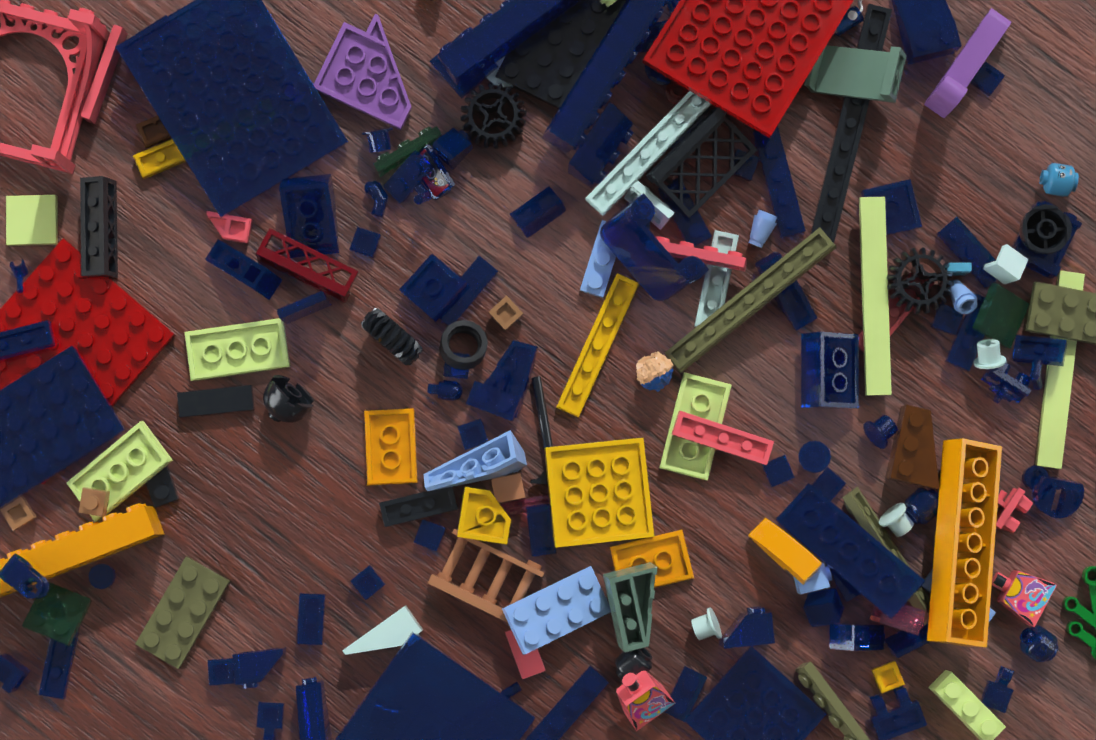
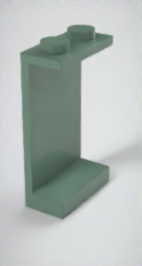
(858, 73)

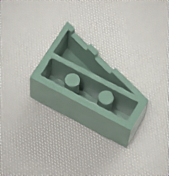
(630, 602)

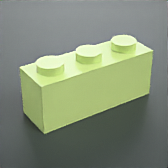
(966, 706)

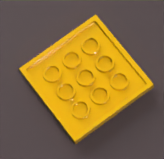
(599, 492)

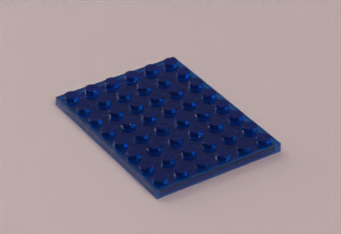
(232, 97)

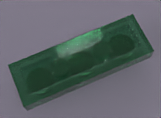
(387, 162)

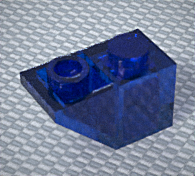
(856, 637)

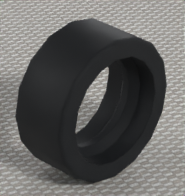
(472, 329)

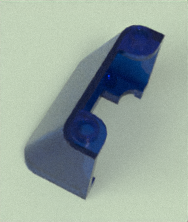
(645, 255)

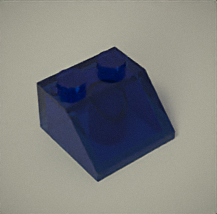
(749, 629)

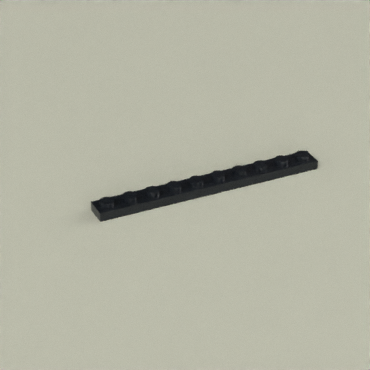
(848, 132)

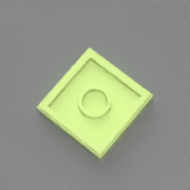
(31, 220)

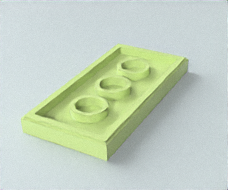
(237, 349)
(703, 399)
(123, 467)

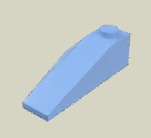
(482, 463)

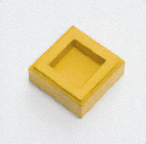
(887, 677)

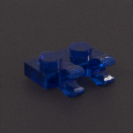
(897, 720)

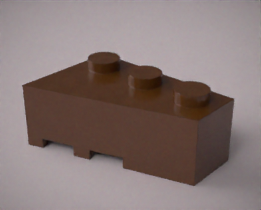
(913, 449)

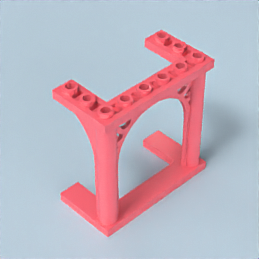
(91, 36)

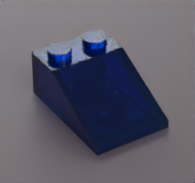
(926, 29)
(310, 213)

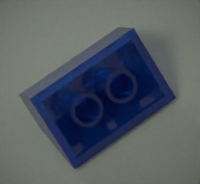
(601, 146)
(829, 370)

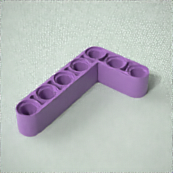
(967, 63)

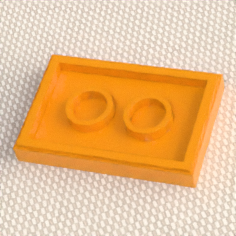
(390, 446)
(664, 550)

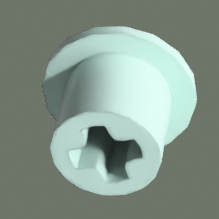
(989, 355)
(897, 520)
(706, 625)

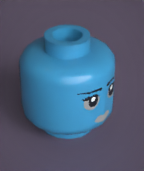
(1059, 179)

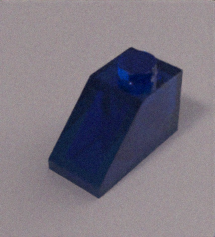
(453, 147)
(255, 665)

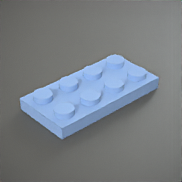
(556, 610)

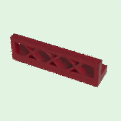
(302, 273)

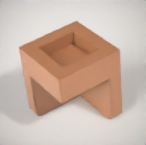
(508, 488)

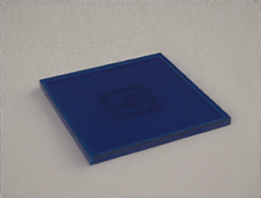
(433, 699)

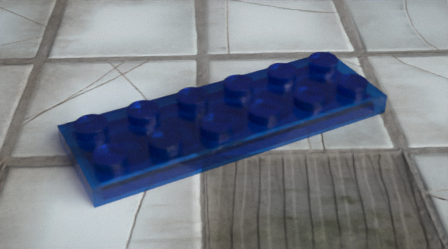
(850, 551)

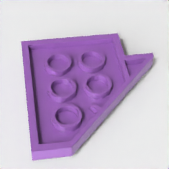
(365, 75)

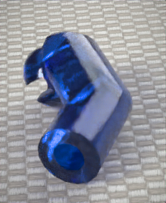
(379, 196)

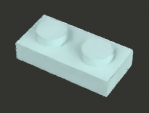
(662, 210)

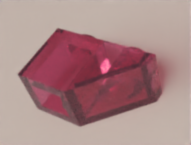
(908, 619)

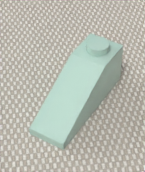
(388, 634)

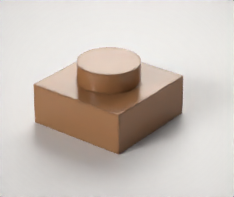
(505, 313)
(94, 501)
(18, 513)

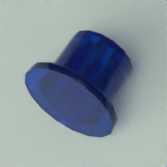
(378, 139)
(880, 431)
(814, 456)

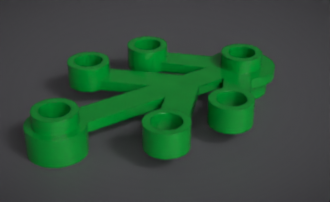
(1083, 612)

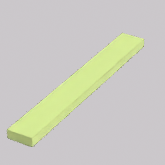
(875, 296)
(1057, 394)

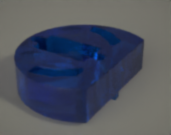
(1044, 493)

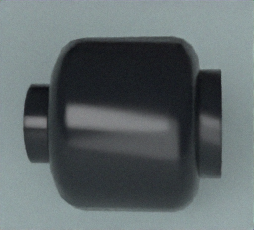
(633, 662)

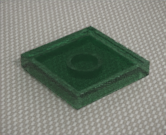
(1001, 315)

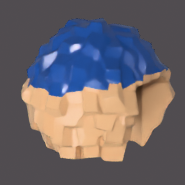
(654, 371)

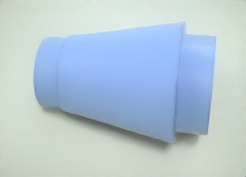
(762, 228)
(962, 298)

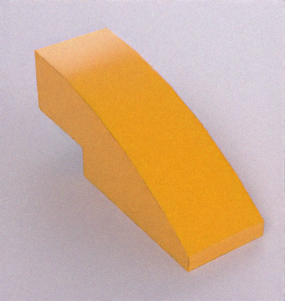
(785, 551)

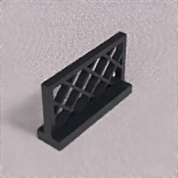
(684, 150)

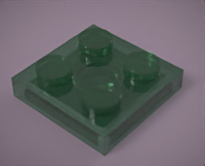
(57, 614)

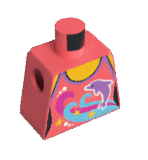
(1023, 595)
(642, 698)

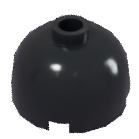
(1045, 229)
(285, 401)

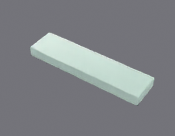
(716, 279)

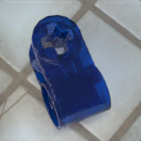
(21, 574)

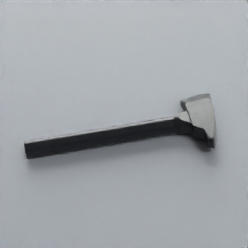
(543, 423)

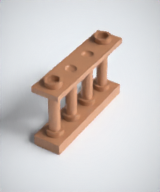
(465, 590)

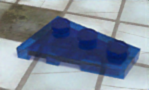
(518, 362)

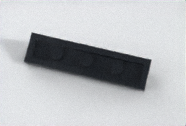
(98, 227)

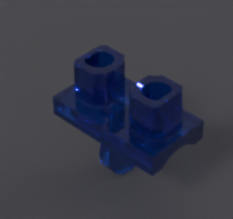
(1005, 386)

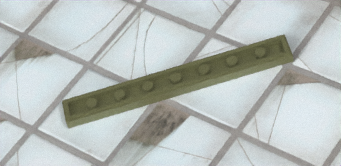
(750, 299)

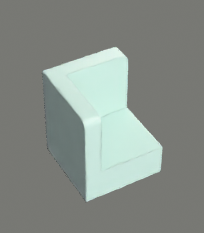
(1007, 266)

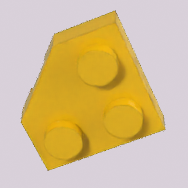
(482, 517)

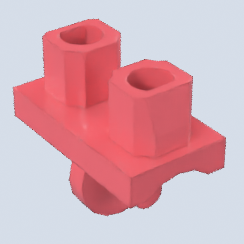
(1015, 500)

